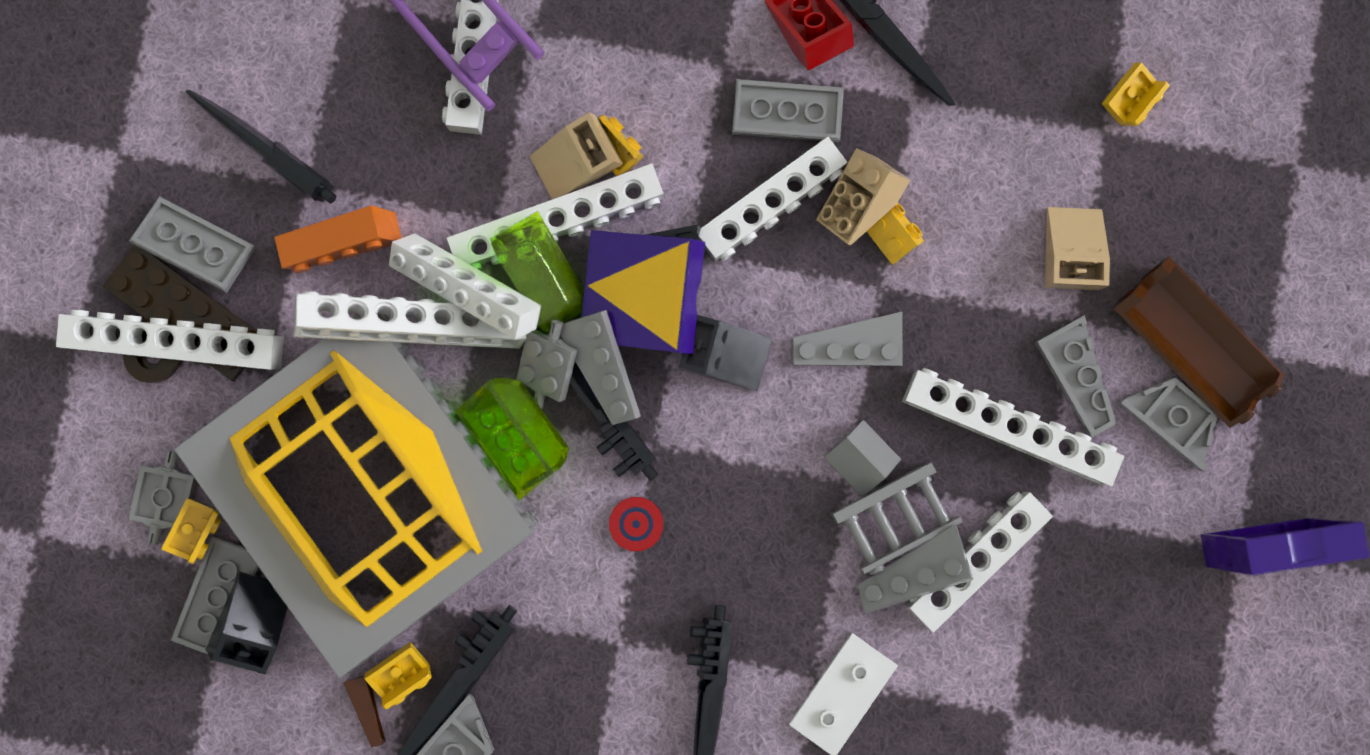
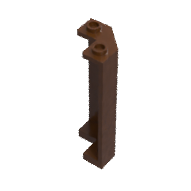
(1200, 342)

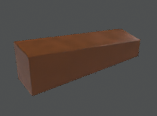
(364, 703)

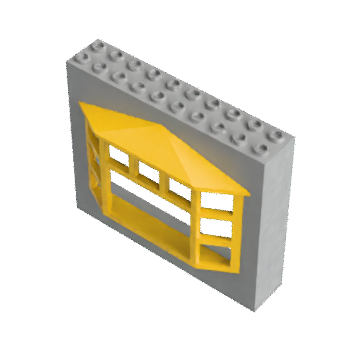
(428, 444)

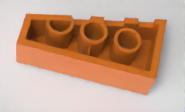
(337, 238)

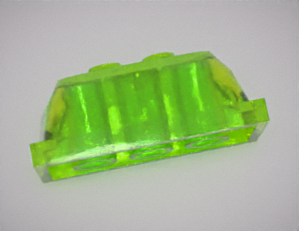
(539, 269)
(514, 434)

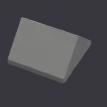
(863, 458)

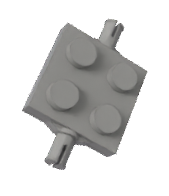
(547, 364)
(160, 496)

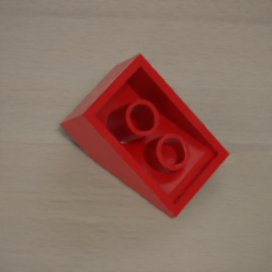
(812, 29)

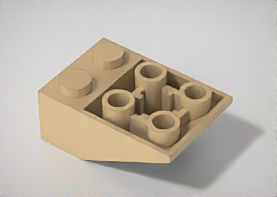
(576, 156)
(861, 196)
(1076, 249)

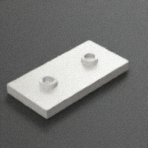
(843, 694)

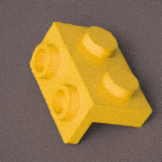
(1134, 96)
(626, 147)
(895, 234)
(191, 530)
(399, 675)

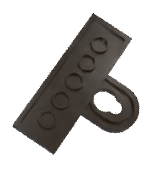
(163, 293)

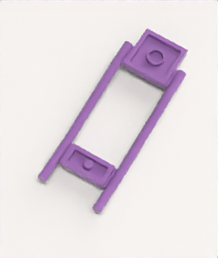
(484, 54)

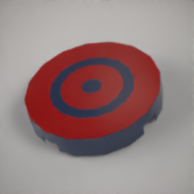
(636, 524)

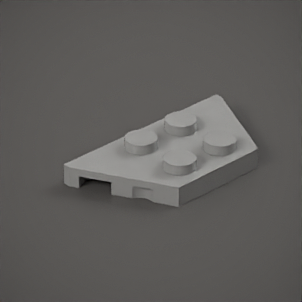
(1176, 418)
(461, 733)

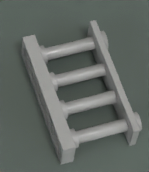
(896, 490)

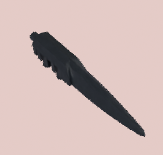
(893, 41)
(273, 153)
(620, 436)
(474, 662)
(713, 677)

